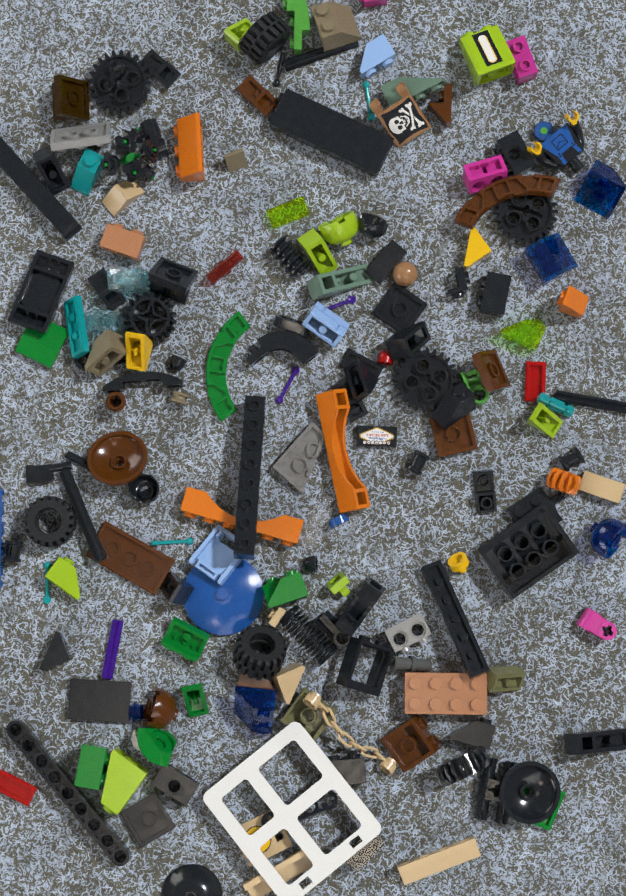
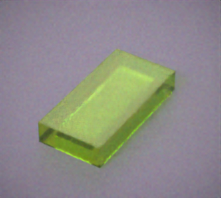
(288, 212)

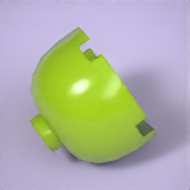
(340, 229)

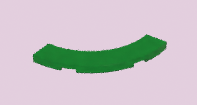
(217, 365)

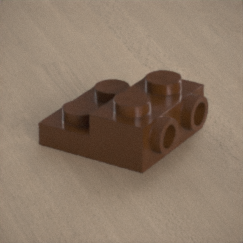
(411, 743)

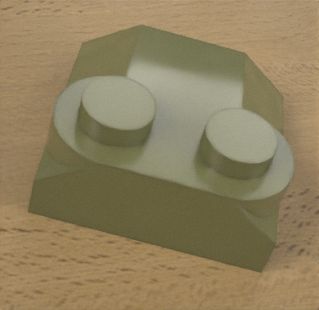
(310, 719)

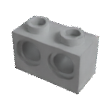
(405, 628)

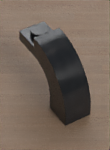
(283, 341)
(360, 607)

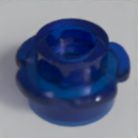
(136, 712)

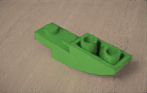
(299, 23)

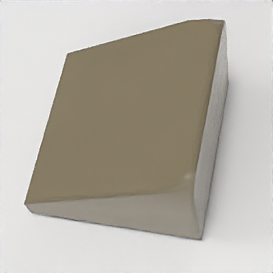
(235, 160)

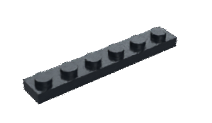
(455, 619)

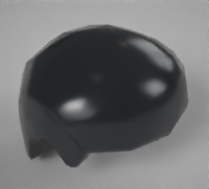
(372, 225)
(148, 495)

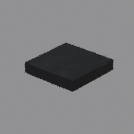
(399, 308)
(148, 819)

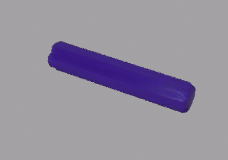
(112, 649)

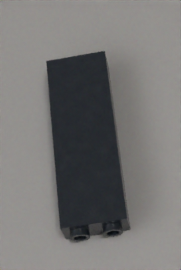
(330, 132)

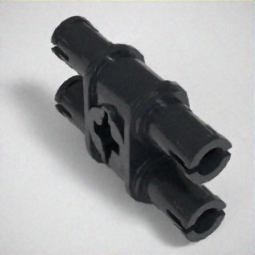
(486, 796)

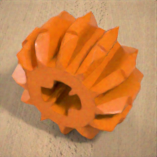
(563, 481)

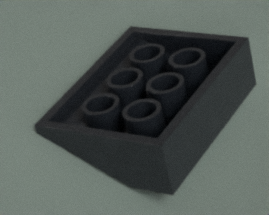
(527, 551)

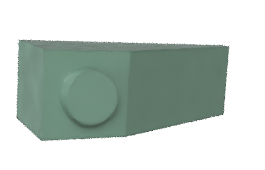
(338, 281)

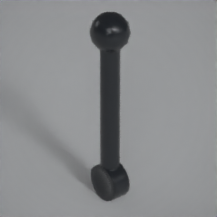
(276, 83)

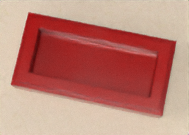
(534, 380)
(16, 788)

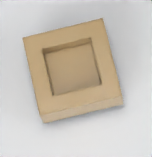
(275, 616)

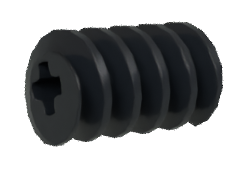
(290, 258)

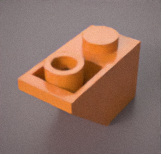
(572, 302)

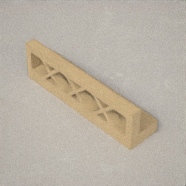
(438, 860)
(287, 868)

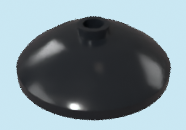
(542, 795)
(192, 879)

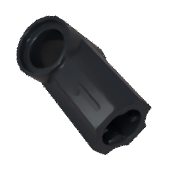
(151, 130)
(327, 624)

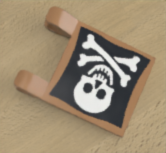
(403, 118)

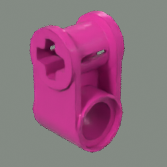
(593, 623)

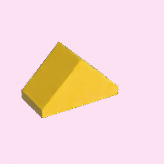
(476, 249)
(137, 352)

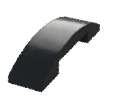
(117, 384)

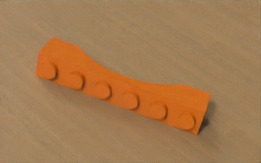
(333, 413)
(200, 504)

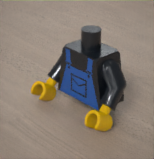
(562, 147)

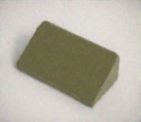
(505, 678)

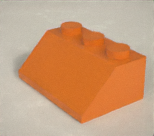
(189, 148)

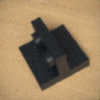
(172, 280)

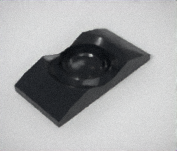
(41, 292)

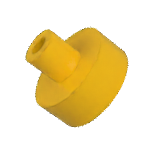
(458, 562)

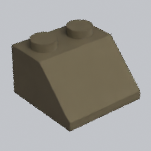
(334, 25)

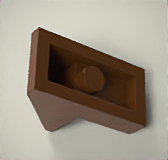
(442, 111)

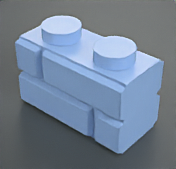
(325, 324)

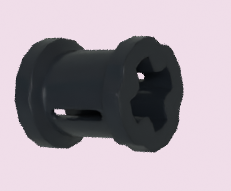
(571, 459)
(417, 462)
(13, 551)

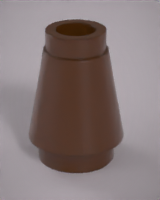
(114, 396)

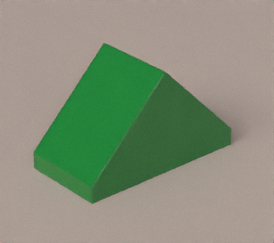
(195, 700)

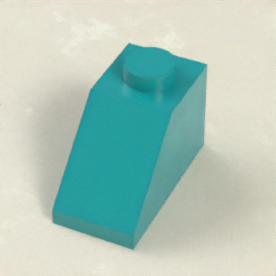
(87, 172)

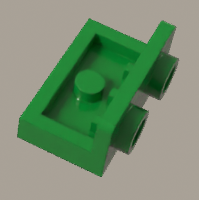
(185, 639)

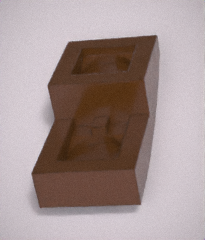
(257, 95)

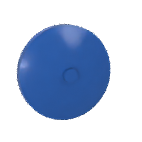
(228, 606)

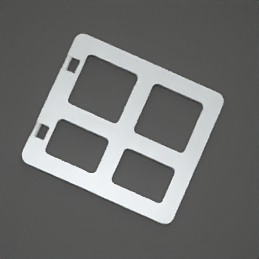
(287, 815)

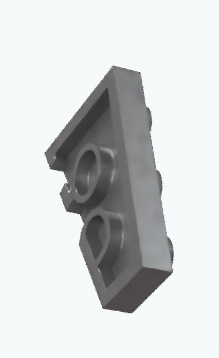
(300, 457)

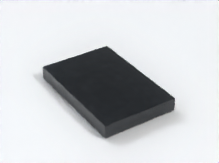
(99, 700)

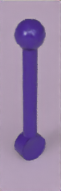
(351, 300)
(295, 370)

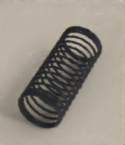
(285, 620)

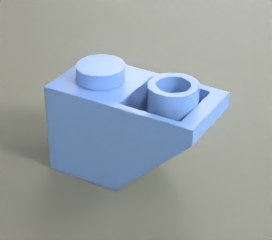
(376, 54)

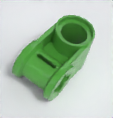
(473, 381)

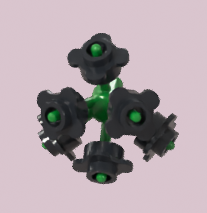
(132, 167)

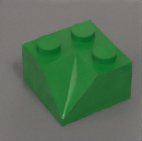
(285, 589)
(92, 766)

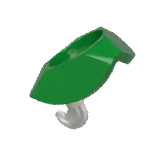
(154, 744)

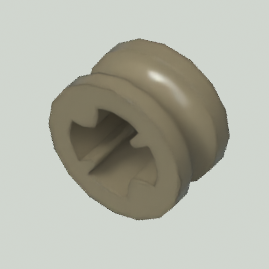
(179, 398)

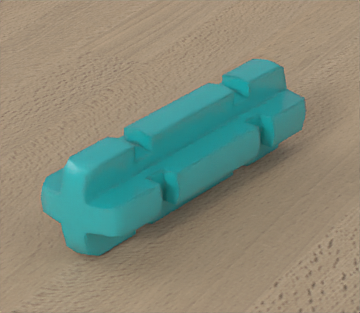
(555, 404)

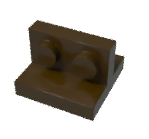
(70, 99)

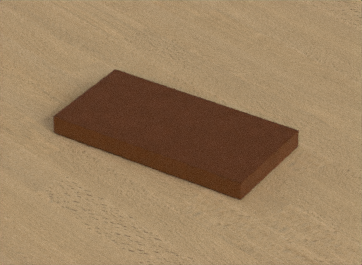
(133, 558)

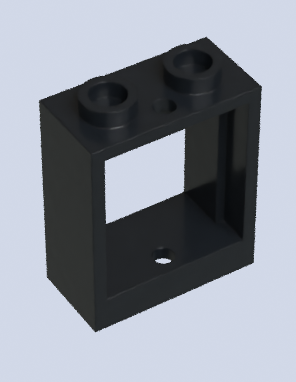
(377, 671)

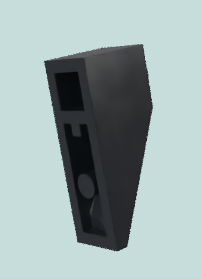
(595, 741)

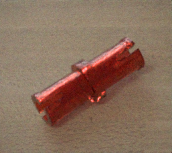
(224, 267)

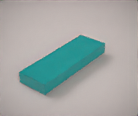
(76, 327)

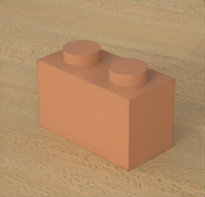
(122, 241)

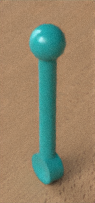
(371, 117)
(189, 541)
(47, 565)

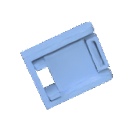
(215, 557)

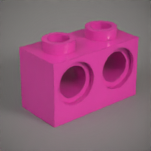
(525, 67)
(483, 172)

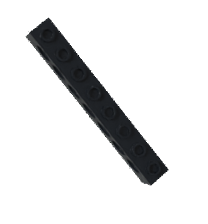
(249, 477)

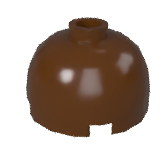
(160, 709)

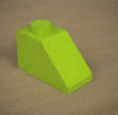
(317, 251)
(64, 576)

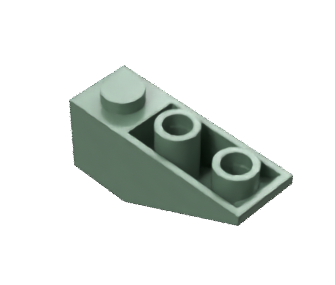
(417, 87)

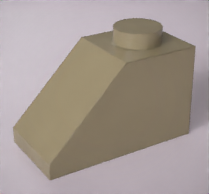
(105, 352)

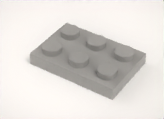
(80, 136)

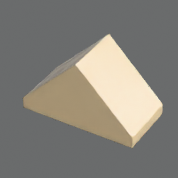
(122, 196)
(287, 681)

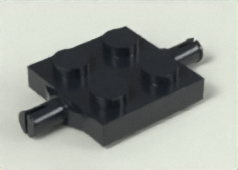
(533, 500)

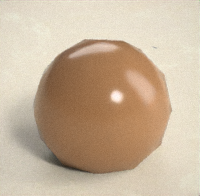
(405, 273)

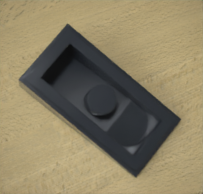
(386, 261)

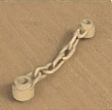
(313, 701)

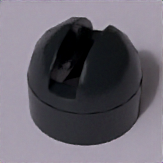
(177, 363)
(311, 567)

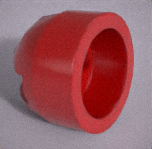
(384, 357)

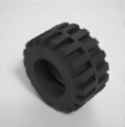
(265, 38)
(32, 521)
(257, 664)

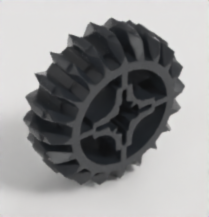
(168, 321)
(463, 766)

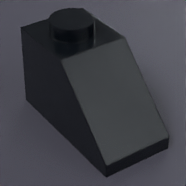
(51, 170)
(407, 341)
(454, 406)
(475, 733)

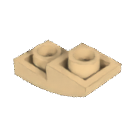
(602, 487)

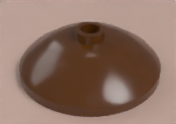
(115, 449)

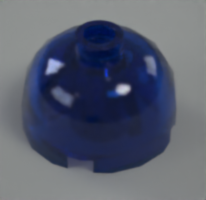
(607, 536)

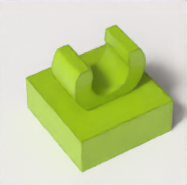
(338, 584)

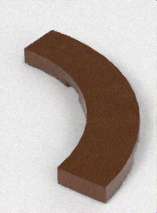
(502, 190)

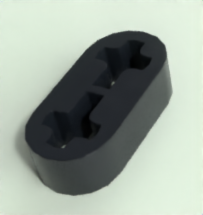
(291, 325)

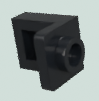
(462, 279)

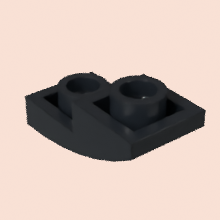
(484, 491)

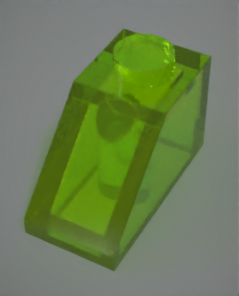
(525, 333)

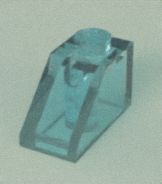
(128, 280)
(100, 320)

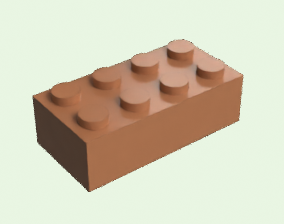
(444, 693)

